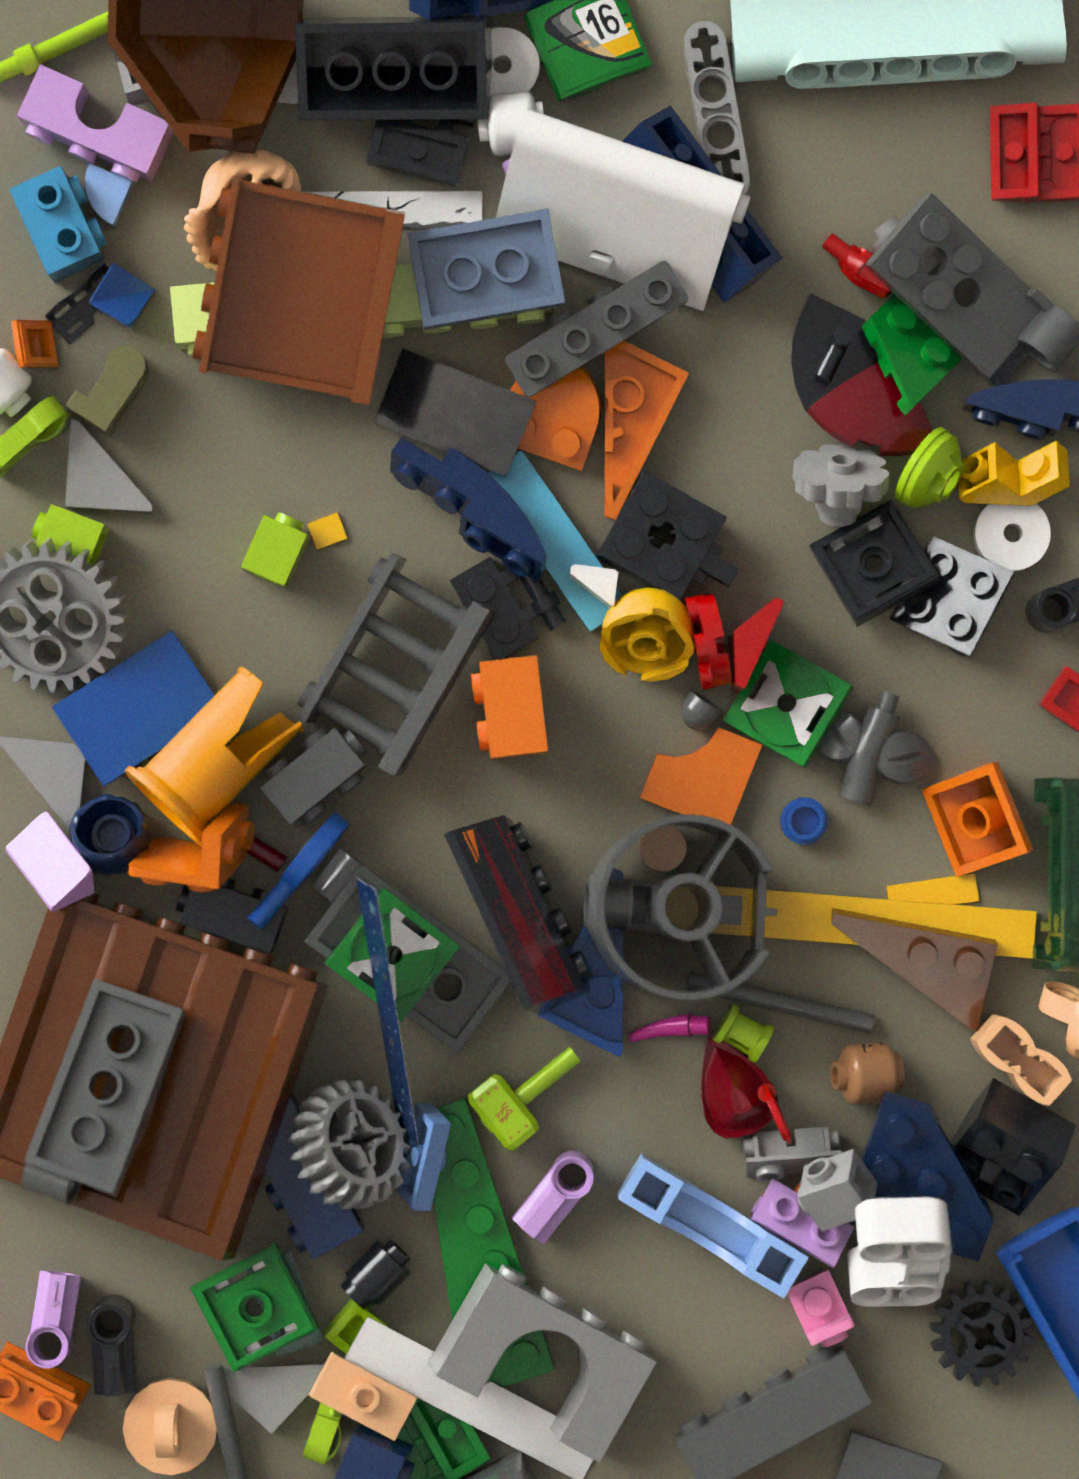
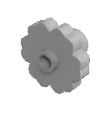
(840, 481)

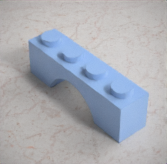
(712, 1224)

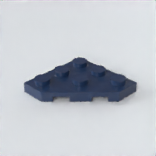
(916, 1160)

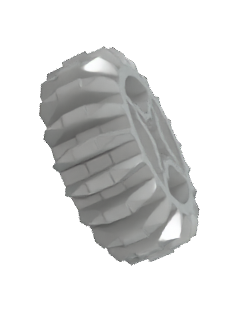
(350, 1172)

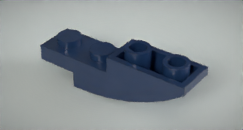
(1031, 405)
(488, 513)

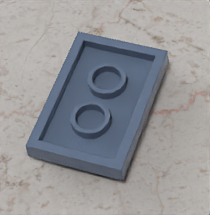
(486, 269)

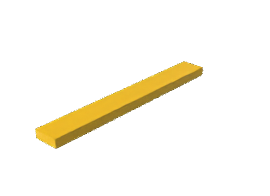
(809, 917)

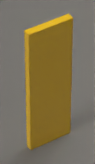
(941, 890)

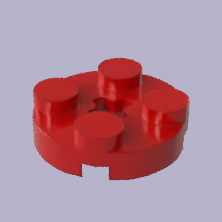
(708, 640)

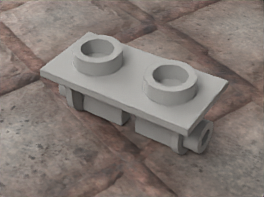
(775, 1159)

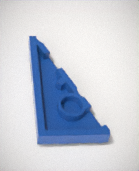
(597, 1013)

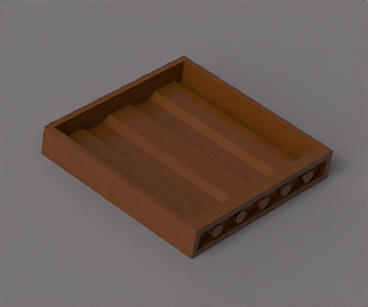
(222, 1083)

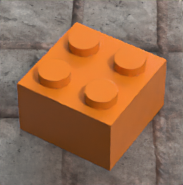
(512, 708)

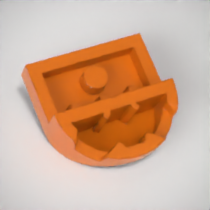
(564, 419)

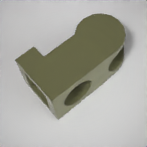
(114, 391)

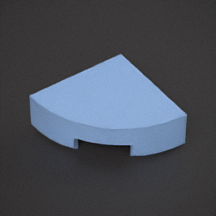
(106, 193)

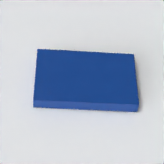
(134, 708)

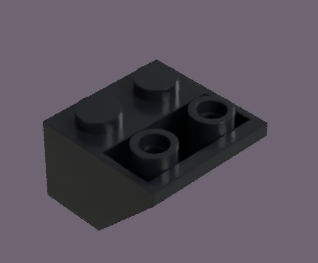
(1011, 1145)

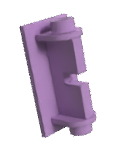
(782, 1215)

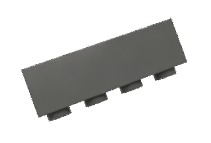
(772, 1418)

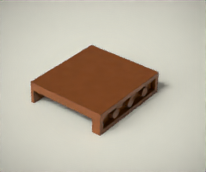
(299, 289)

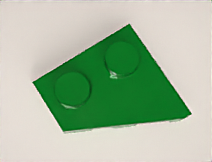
(908, 351)

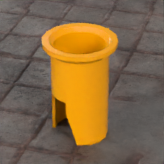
(197, 772)

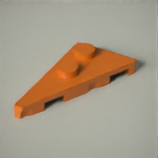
(636, 405)

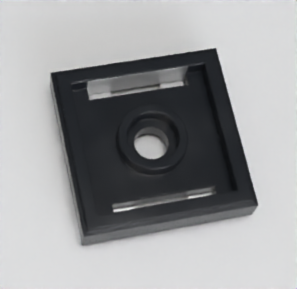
(893, 544)

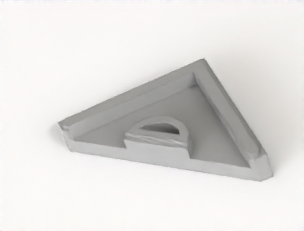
(96, 479)
(53, 769)
(271, 1390)

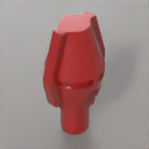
(852, 264)

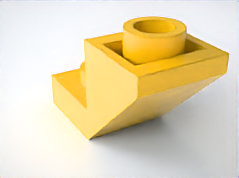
(1001, 479)

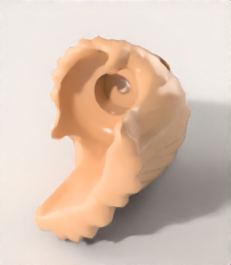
(258, 167)

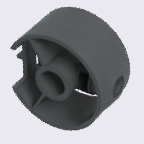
(640, 907)

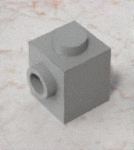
(834, 1188)

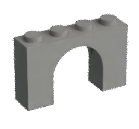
(504, 1309)

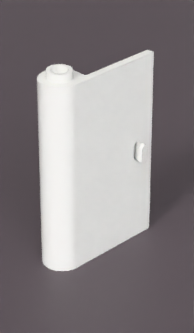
(620, 204)

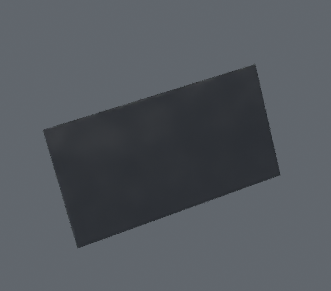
(454, 411)

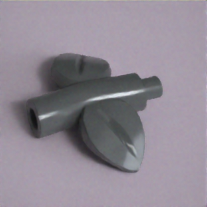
(874, 749)

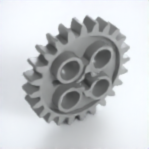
(78, 587)

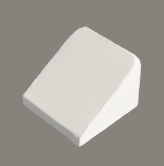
(597, 581)

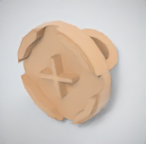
(170, 1426)

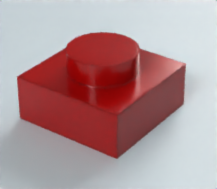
(1063, 698)

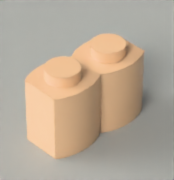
(1027, 1067)

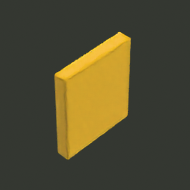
(327, 531)

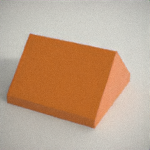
(977, 819)

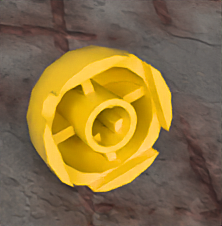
(648, 634)

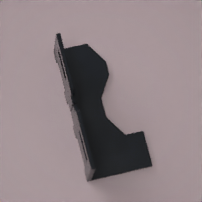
(78, 310)

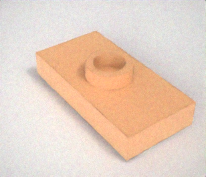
(362, 1396)

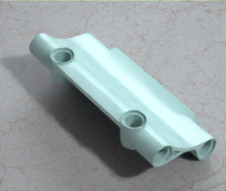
(891, 40)

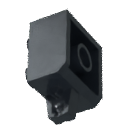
(670, 567)

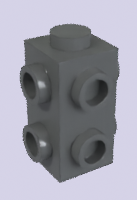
(326, 766)

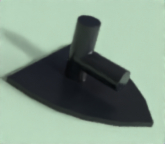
(827, 349)

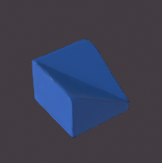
(121, 296)

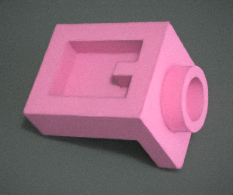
(820, 1309)

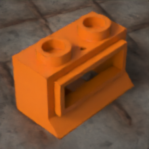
(39, 1396)

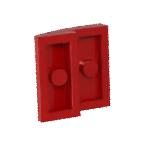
(1034, 152)

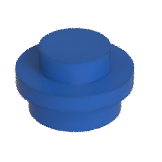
(804, 821)

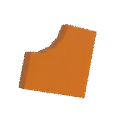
(706, 780)

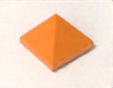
(34, 344)

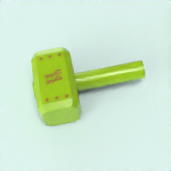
(506, 1109)

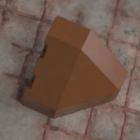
(208, 63)

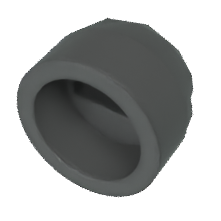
(699, 711)

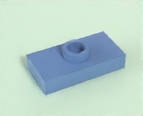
(426, 1158)

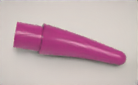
(674, 1026)

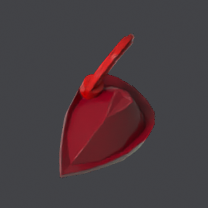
(737, 1094)

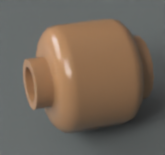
(867, 1072)

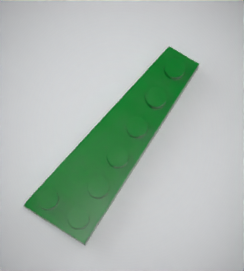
(477, 1233)

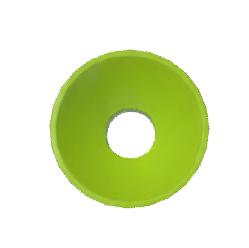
(931, 471)

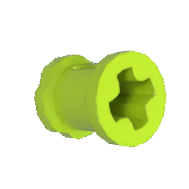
(743, 1033)

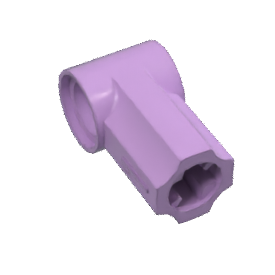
(553, 1198)
(54, 1313)

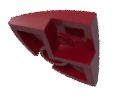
(869, 412)

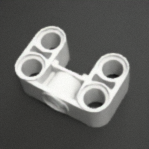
(899, 1252)

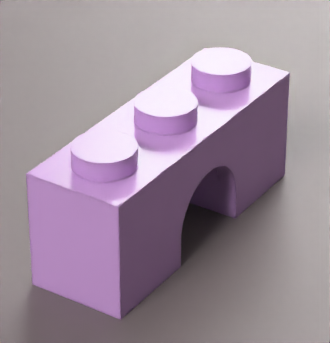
(130, 145)

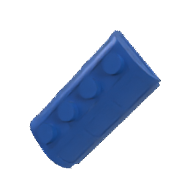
(1046, 1276)

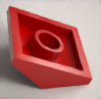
(748, 642)

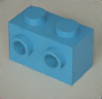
(58, 223)

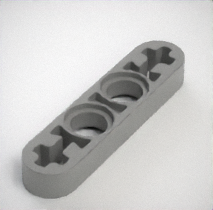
(721, 112)

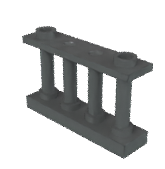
(442, 664)

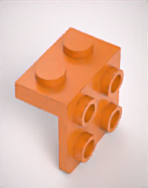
(199, 867)

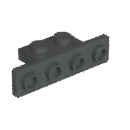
(596, 328)

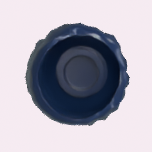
(109, 833)

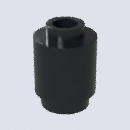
(376, 1274)

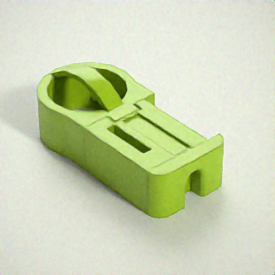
(31, 431)
(322, 1435)

